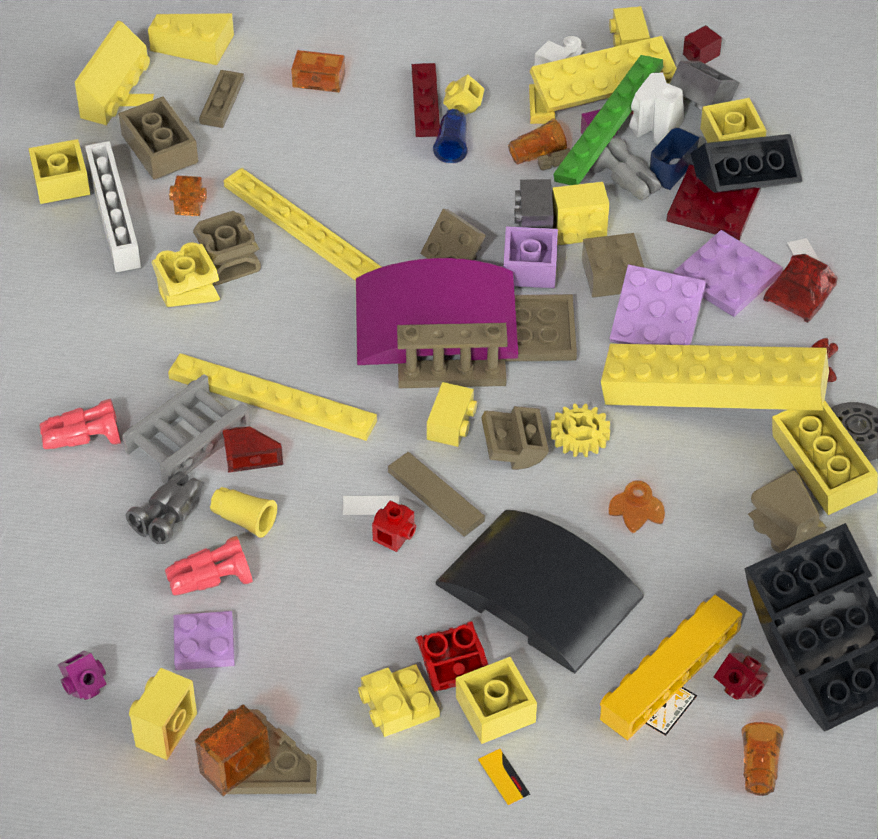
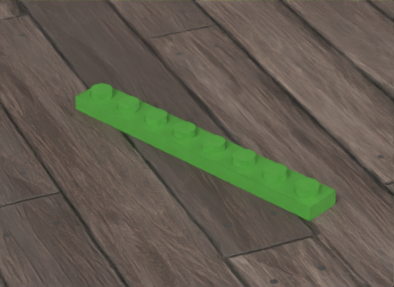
(605, 123)

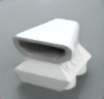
(657, 108)

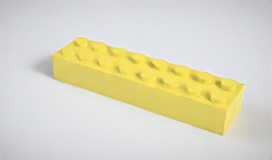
(716, 376)

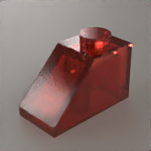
(250, 449)

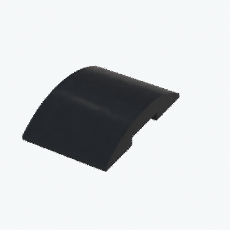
(543, 586)
(821, 623)

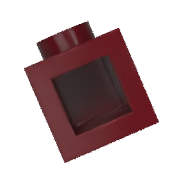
(702, 45)

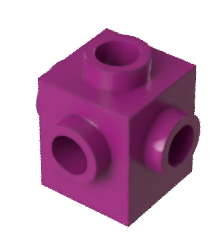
(82, 675)

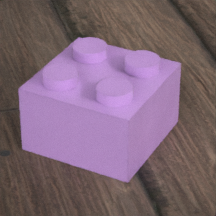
(531, 256)

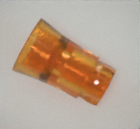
(538, 142)
(761, 756)

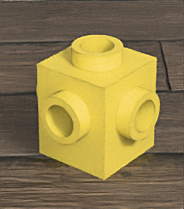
(464, 95)

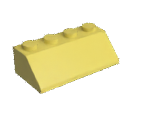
(110, 74)

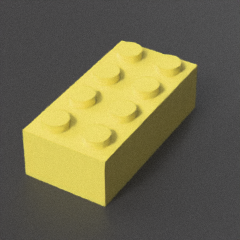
(825, 457)

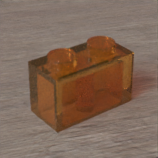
(318, 71)

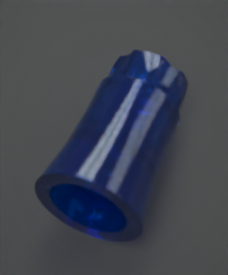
(451, 138)

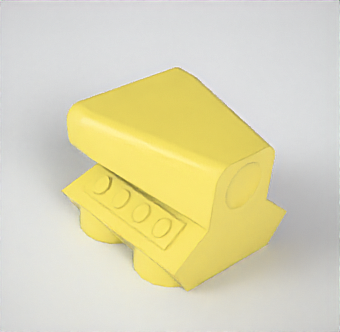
(186, 276)

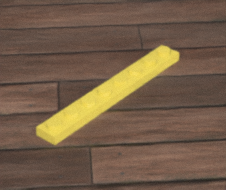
(275, 397)

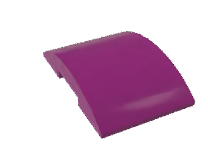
(431, 294)

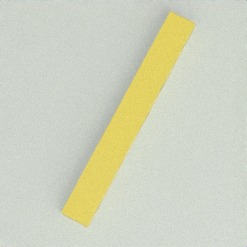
(299, 224)

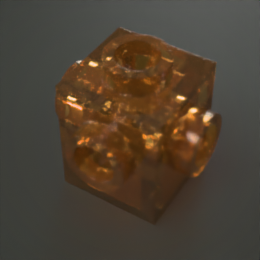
(188, 195)

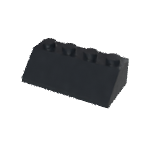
(747, 163)

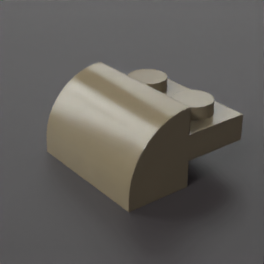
(515, 436)

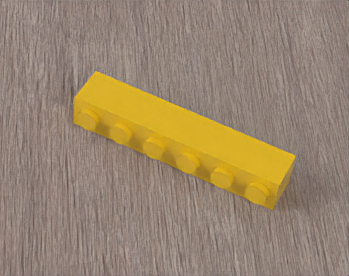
(670, 666)

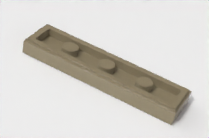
(436, 494)

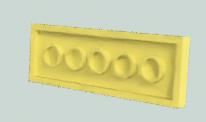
(594, 74)

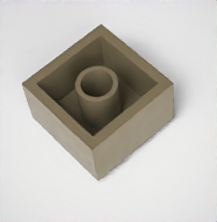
(607, 261)

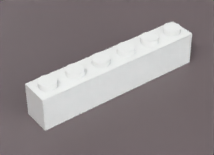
(113, 207)

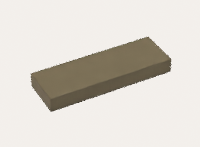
(221, 98)

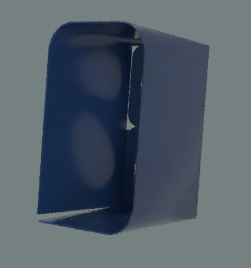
(675, 145)

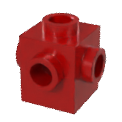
(393, 525)

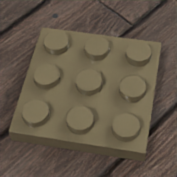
(545, 328)

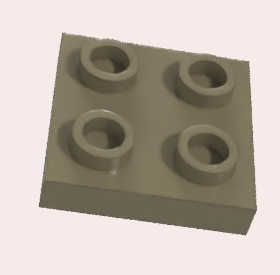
(453, 238)

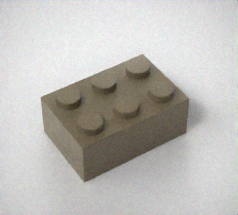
(158, 137)

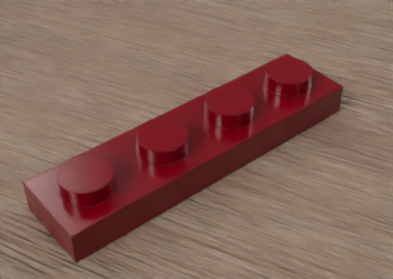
(425, 100)

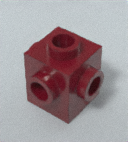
(741, 676)

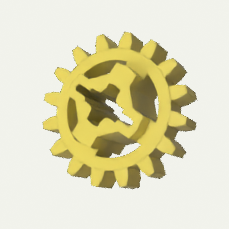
(580, 430)

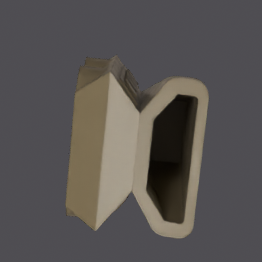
(229, 245)
(785, 512)

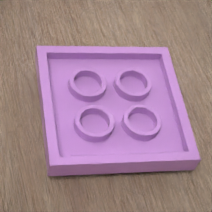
(731, 272)
(657, 308)

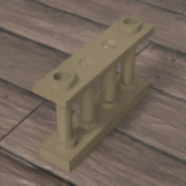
(456, 372)

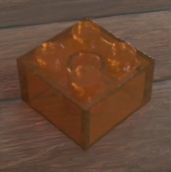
(232, 749)

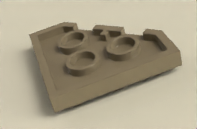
(288, 770)

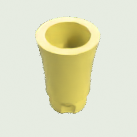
(245, 510)

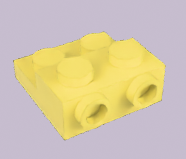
(397, 699)

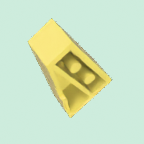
(192, 35)

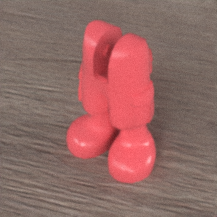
(73, 430)
(201, 573)

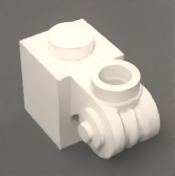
(552, 52)

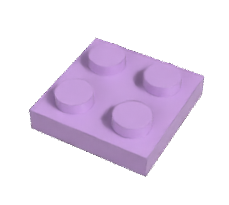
(203, 640)

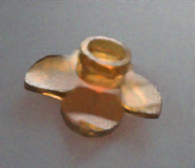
(637, 508)

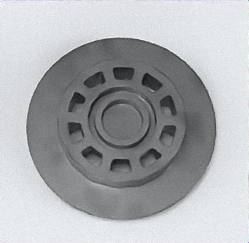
(861, 424)

